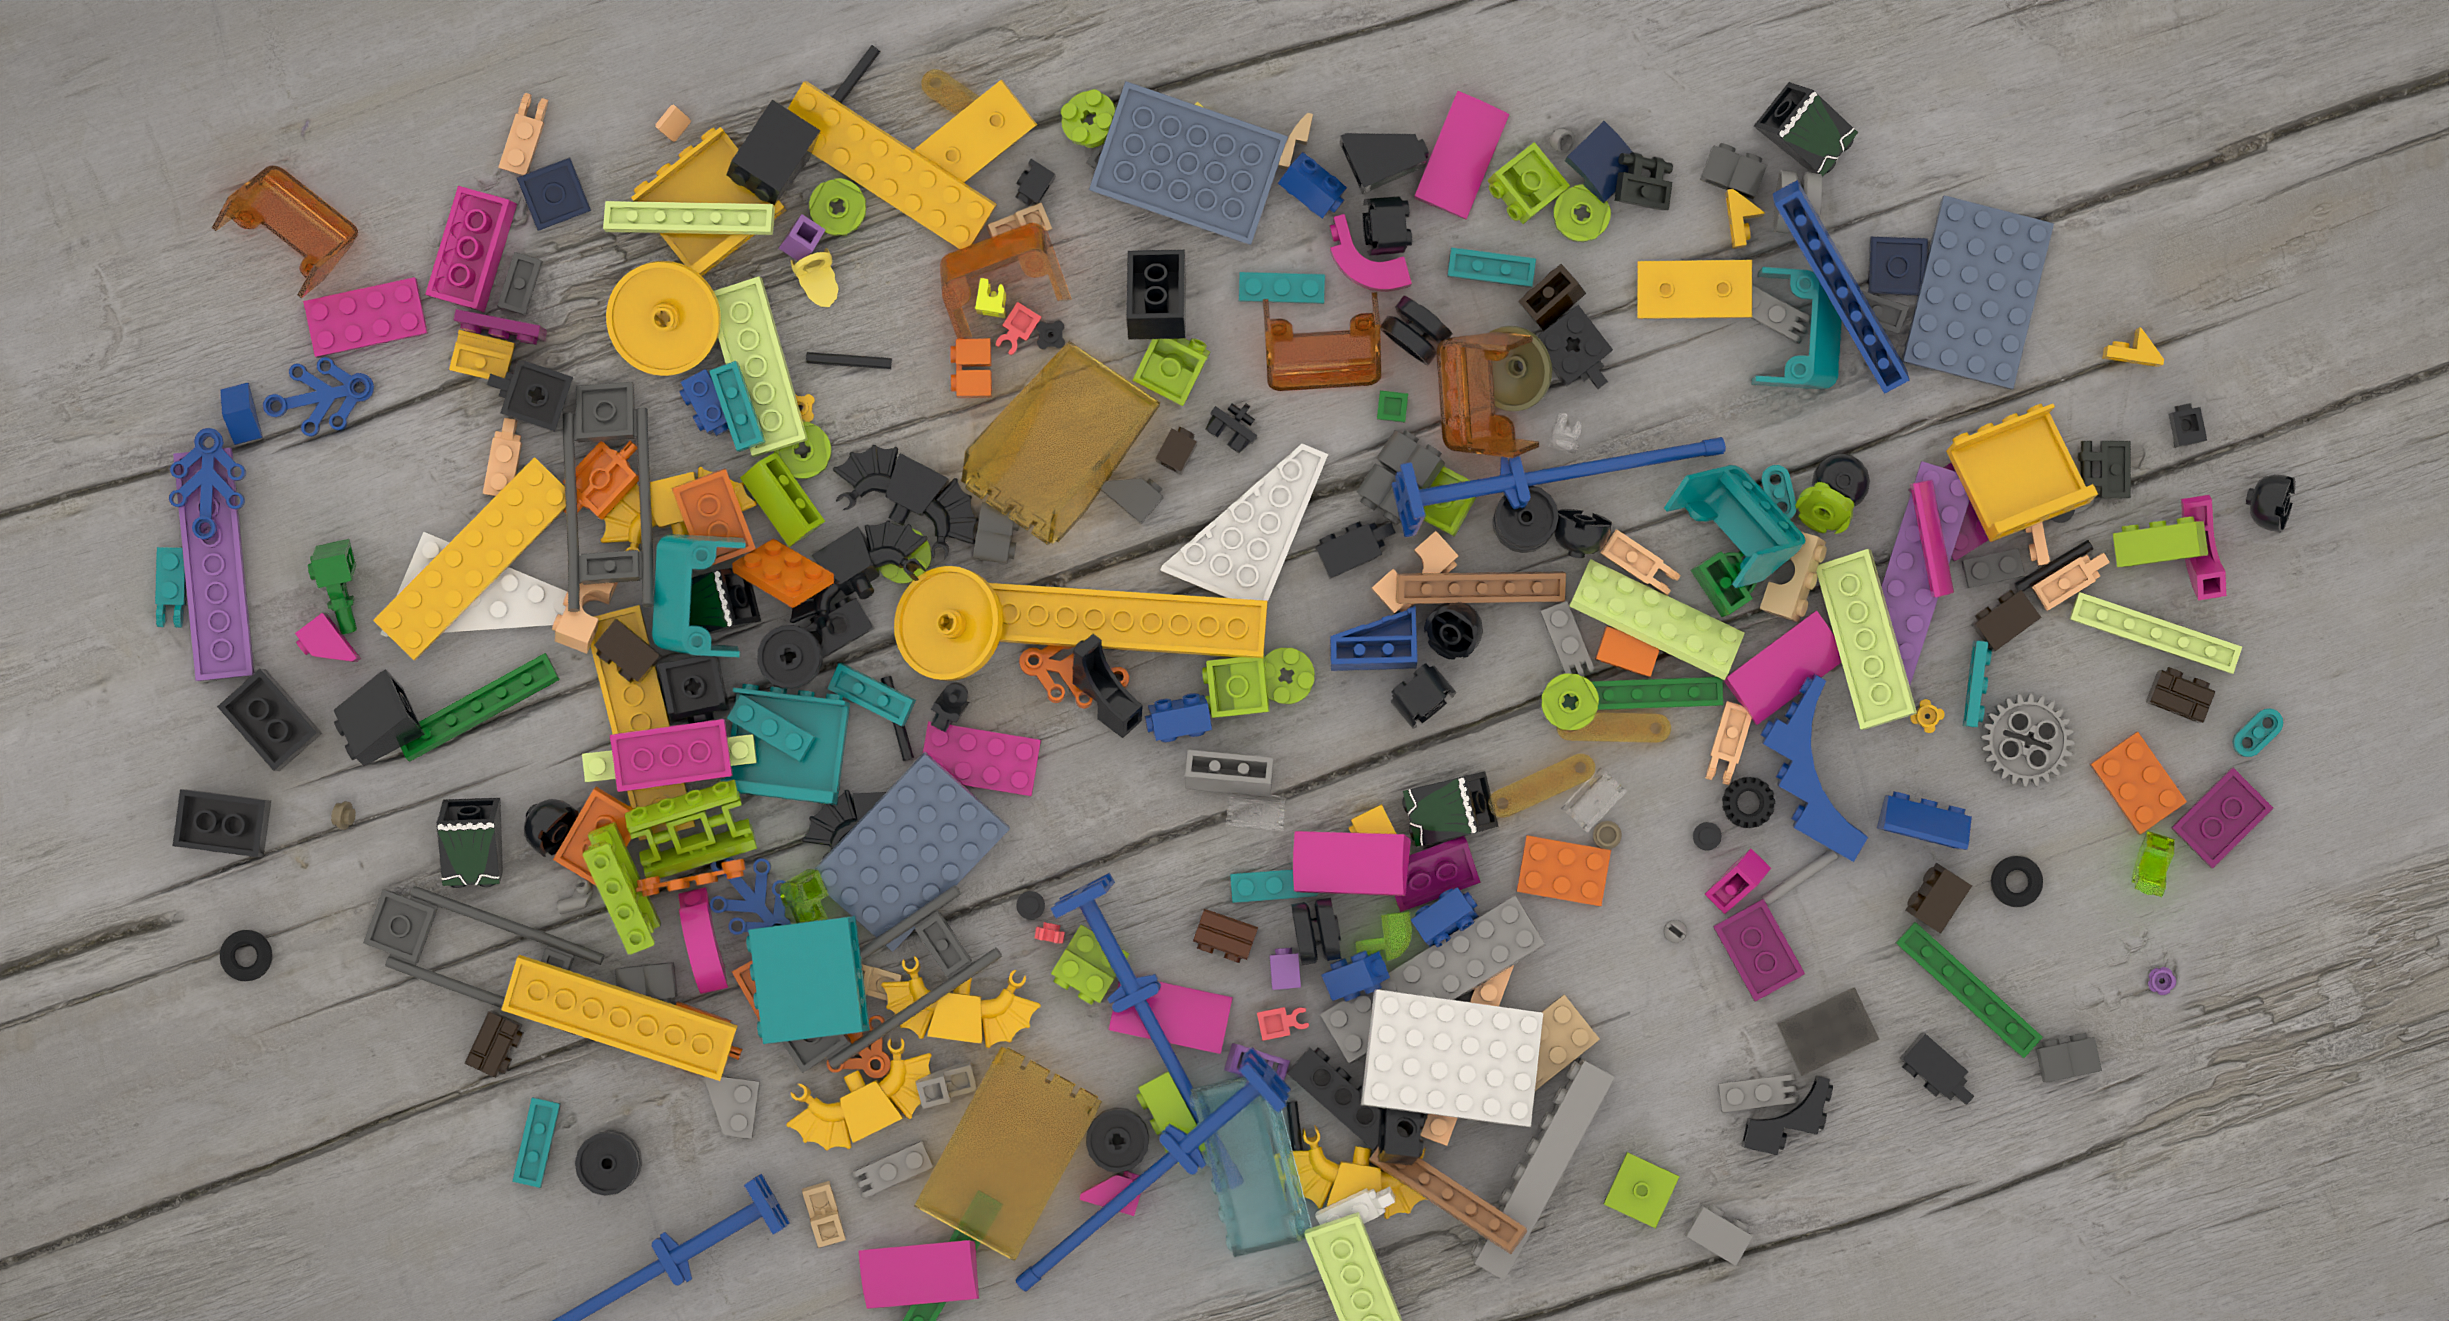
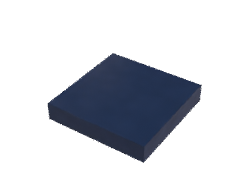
(553, 193)
(1896, 265)

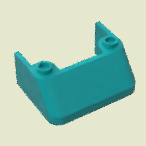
(1822, 365)
(1744, 515)
(672, 592)

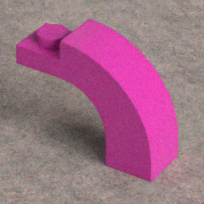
(1372, 275)
(2205, 572)
(701, 941)

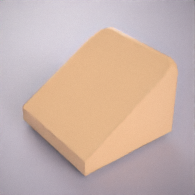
(673, 123)

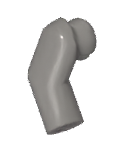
(579, 899)

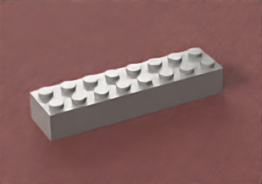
(1546, 1159)

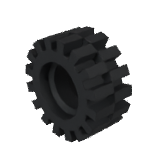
(1765, 796)

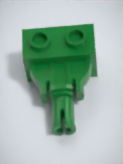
(331, 568)
(1716, 580)

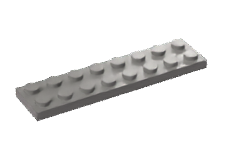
(1443, 972)

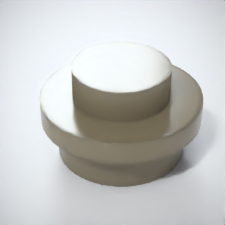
(343, 815)
(1607, 835)

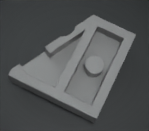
(734, 1104)

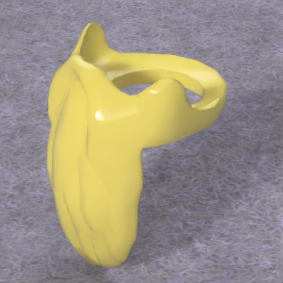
(817, 277)

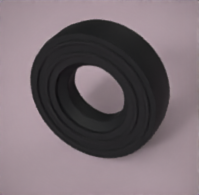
(2034, 886)
(262, 948)

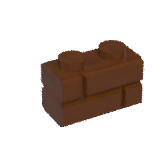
(1224, 934)

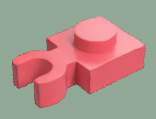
(1020, 324)
(1050, 932)
(1276, 1023)

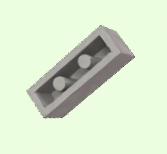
(1229, 773)

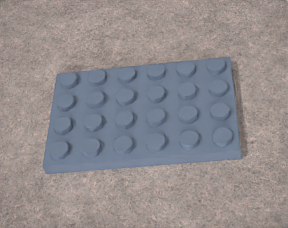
(1188, 163)
(1977, 292)
(909, 848)

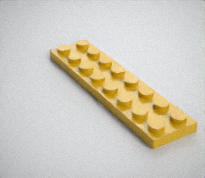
(892, 169)
(473, 559)
(635, 706)
(619, 1017)

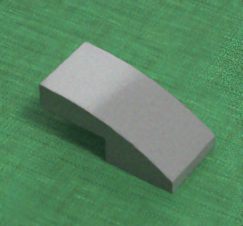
(946, 1083)

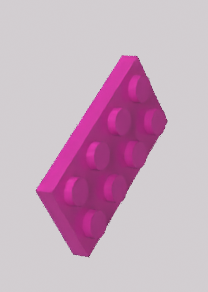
(365, 317)
(671, 755)
(985, 758)

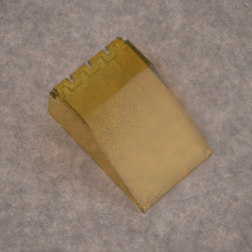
(1057, 443)
(1008, 1153)

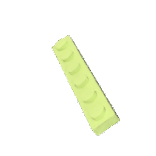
(689, 218)
(2155, 633)
(600, 765)

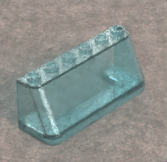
(1252, 1172)

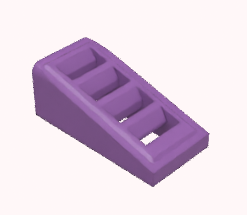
(1234, 1055)

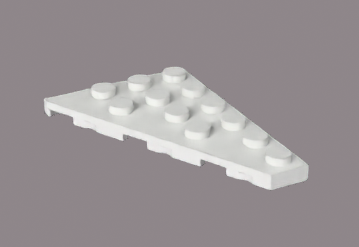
(1250, 540)
(508, 603)

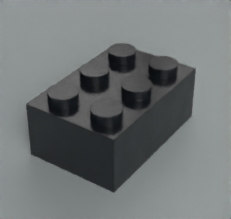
(1156, 294)
(269, 719)
(221, 823)

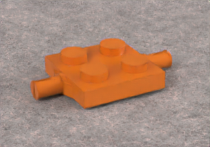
(604, 478)

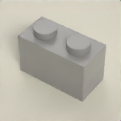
(1718, 1234)

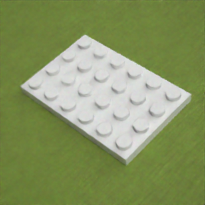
(1452, 1058)

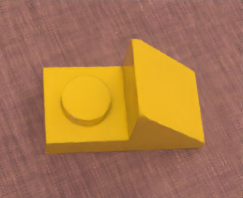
(1739, 209)
(2142, 352)

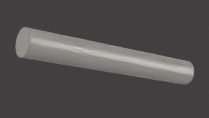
(1800, 877)

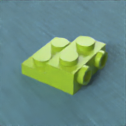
(1527, 183)
(1172, 367)
(1236, 686)
(1085, 967)

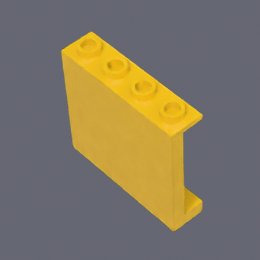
(701, 178)
(2018, 472)

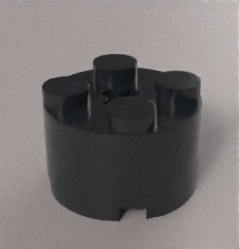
(1386, 225)
(1422, 695)

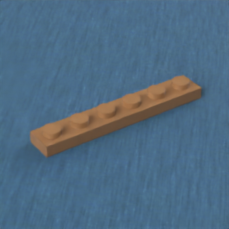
(1480, 587)
(1456, 1201)

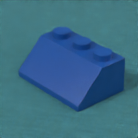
(1925, 821)

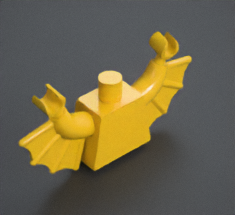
(624, 521)
(960, 1014)
(866, 1107)
(1347, 1178)

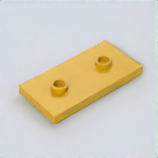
(978, 133)
(1694, 289)

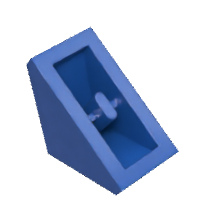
(240, 413)

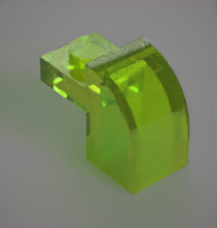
(2152, 864)
(804, 895)
(1396, 936)

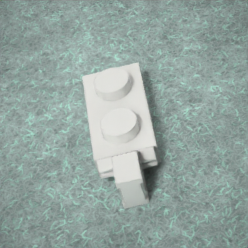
(1366, 1202)

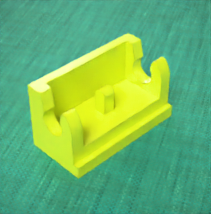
(990, 305)

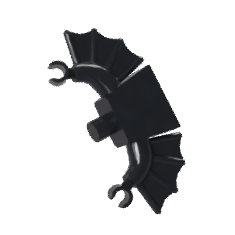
(912, 489)
(856, 563)
(837, 820)

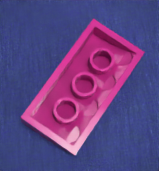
(1461, 155)
(471, 248)
(1932, 538)
(1781, 668)
(1350, 863)
(1185, 1015)
(919, 1274)

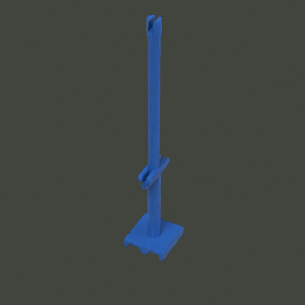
(1516, 482)
(1133, 989)
(1181, 1149)
(674, 1257)

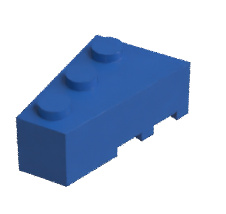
(1377, 645)

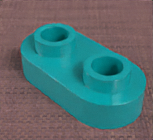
(1783, 491)
(2257, 732)

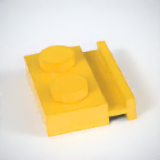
(481, 355)

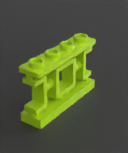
(694, 849)
(616, 881)

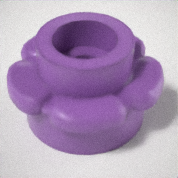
(2169, 980)

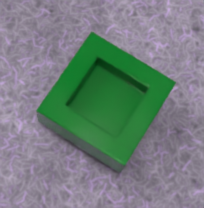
(1392, 406)

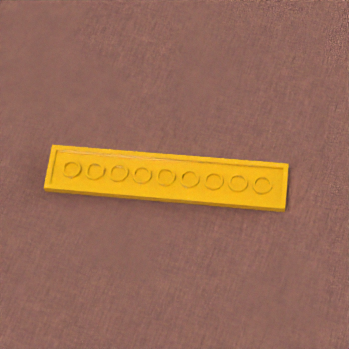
(1133, 620)

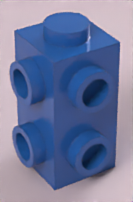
(1313, 186)
(703, 396)
(1178, 717)
(1445, 916)
(1362, 973)

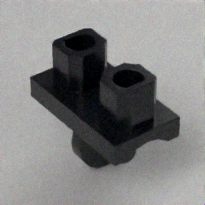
(1242, 435)
(950, 706)

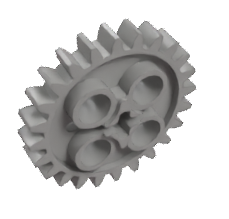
(2019, 764)

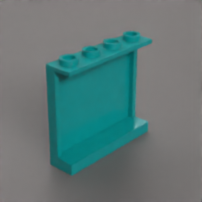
(783, 776)
(808, 980)

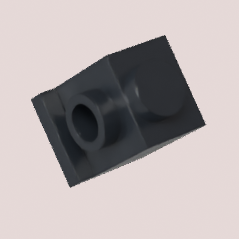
(1034, 183)
(2195, 433)

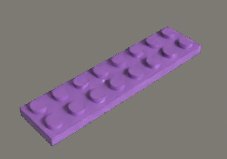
(1906, 577)
(215, 583)

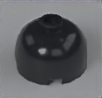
(1844, 475)
(2271, 501)
(1581, 533)
(1454, 630)
(548, 825)

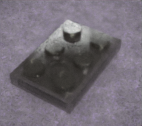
(1827, 1031)

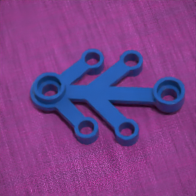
(323, 395)
(207, 478)
(754, 902)

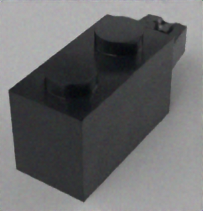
(1353, 548)
(1937, 1068)

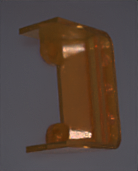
(295, 217)
(1025, 243)
(1323, 358)
(1468, 395)

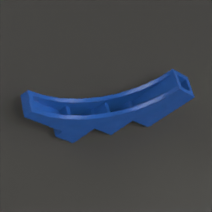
(1793, 740)

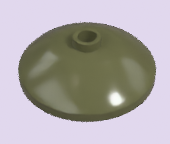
(1520, 388)

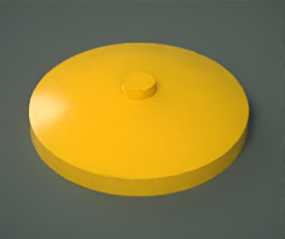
(663, 318)
(948, 623)

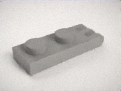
(1777, 315)
(1567, 638)
(1756, 1093)
(894, 1169)

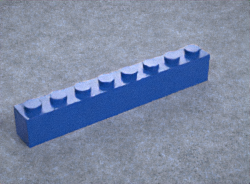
(1840, 286)

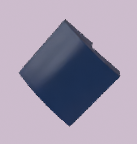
(1598, 161)

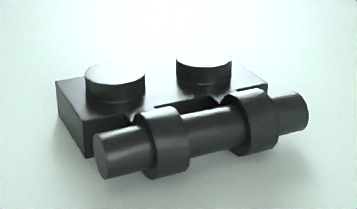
(1641, 190)
(2114, 467)

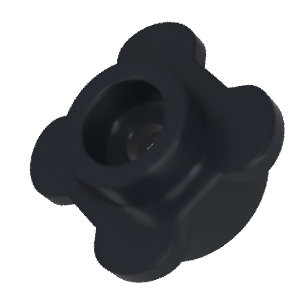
(1057, 339)

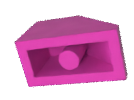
(324, 640)
(1738, 881)
(1107, 1189)

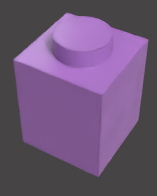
(801, 238)
(1285, 969)

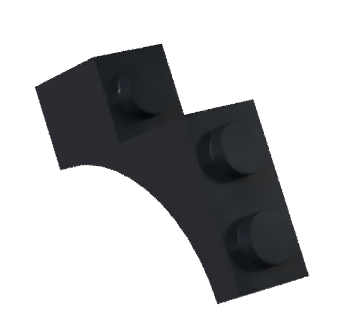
(1094, 677)
(1808, 1117)

